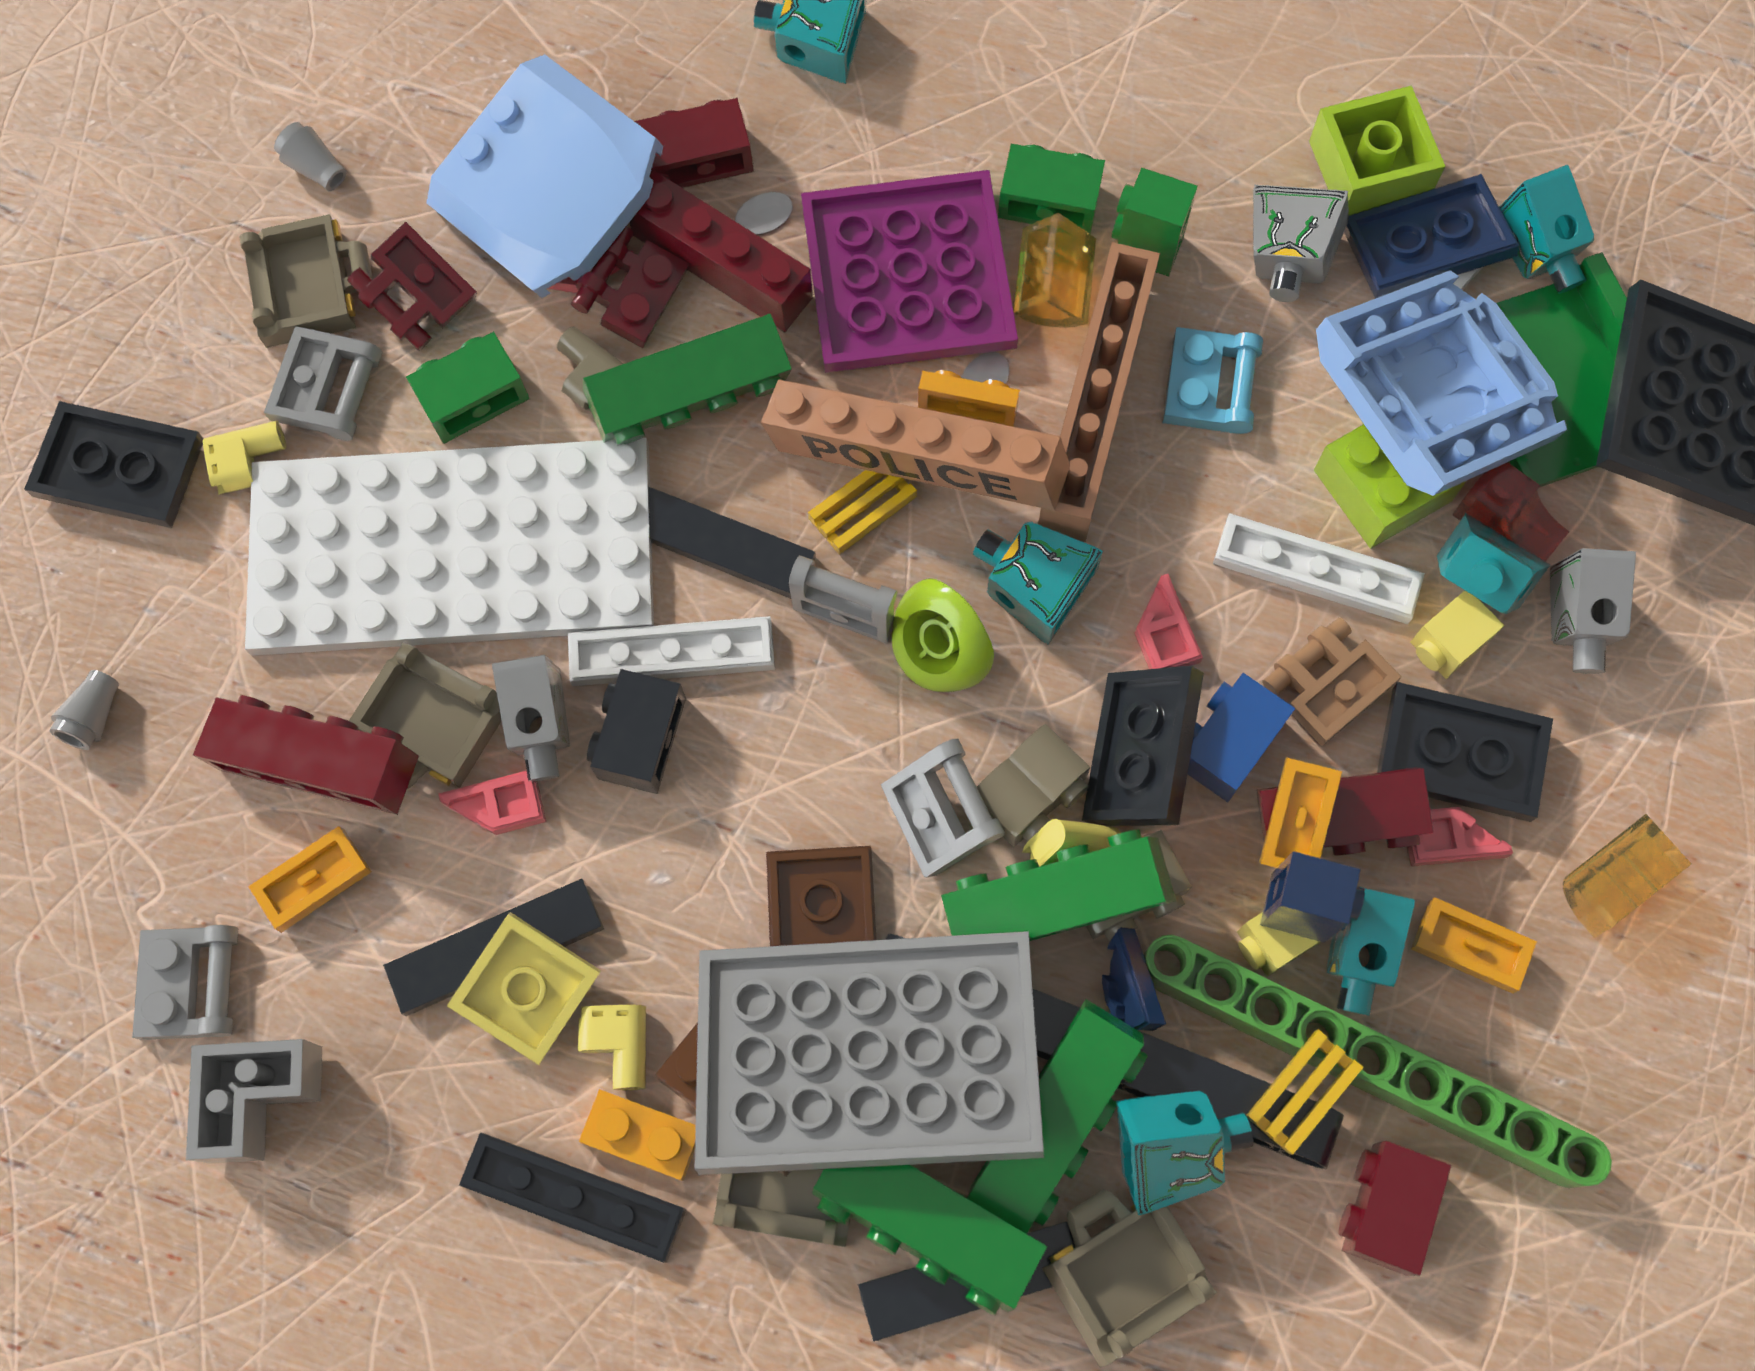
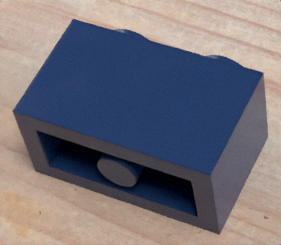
(1312, 897)

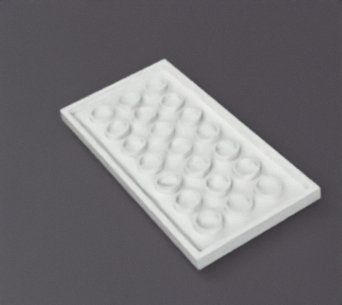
(448, 546)

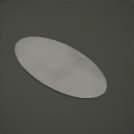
(764, 212)
(987, 367)

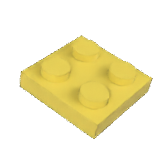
(524, 988)

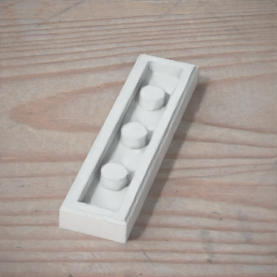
(1319, 568)
(672, 650)

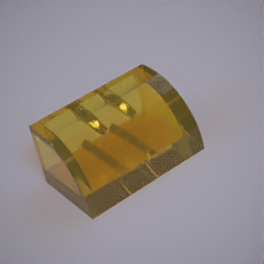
(1055, 273)
(1622, 875)

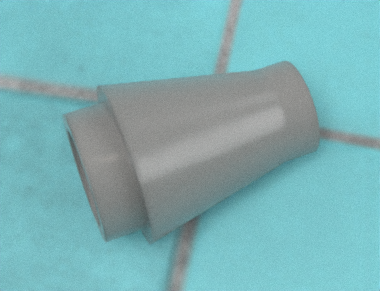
(307, 154)
(85, 712)

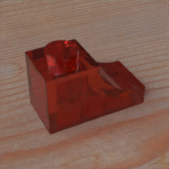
(1512, 507)

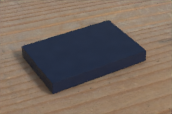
(1430, 234)

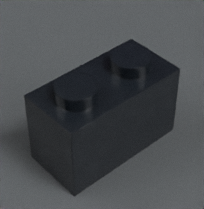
(636, 731)

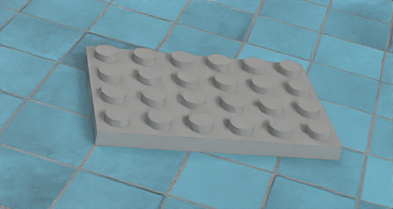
(866, 1054)

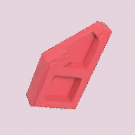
(1165, 631)
(498, 803)
(1456, 840)

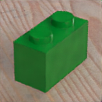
(1048, 183)
(1155, 216)
(468, 387)

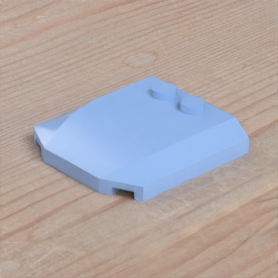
(545, 176)
(1440, 382)

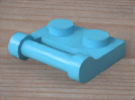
(1196, 375)

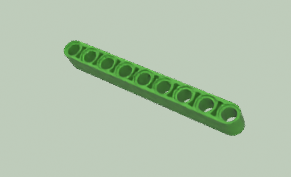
(1397, 1062)

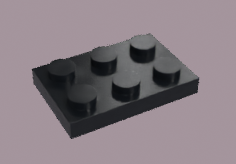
(115, 464)
(1143, 747)
(1468, 750)

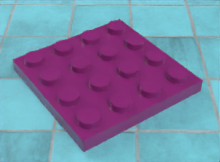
(908, 271)

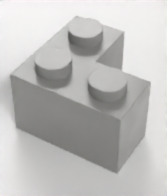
(232, 1091)

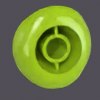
(940, 638)

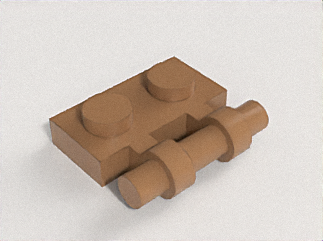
(1343, 691)

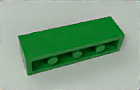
(687, 379)
(1064, 894)
(1073, 1099)
(937, 1227)

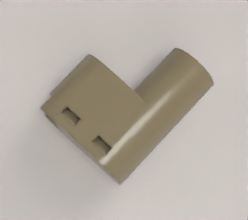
(589, 358)

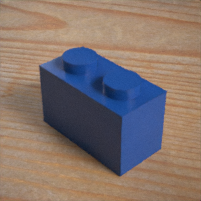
(1235, 735)

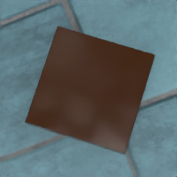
(820, 896)

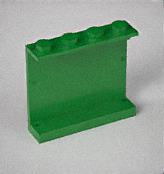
(1577, 345)

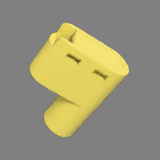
(232, 453)
(1066, 834)
(620, 1032)

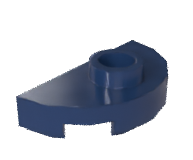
(1129, 986)

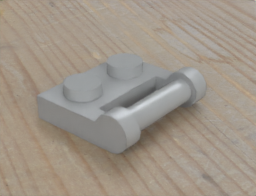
(308, 377)
(842, 600)
(928, 815)
(170, 980)

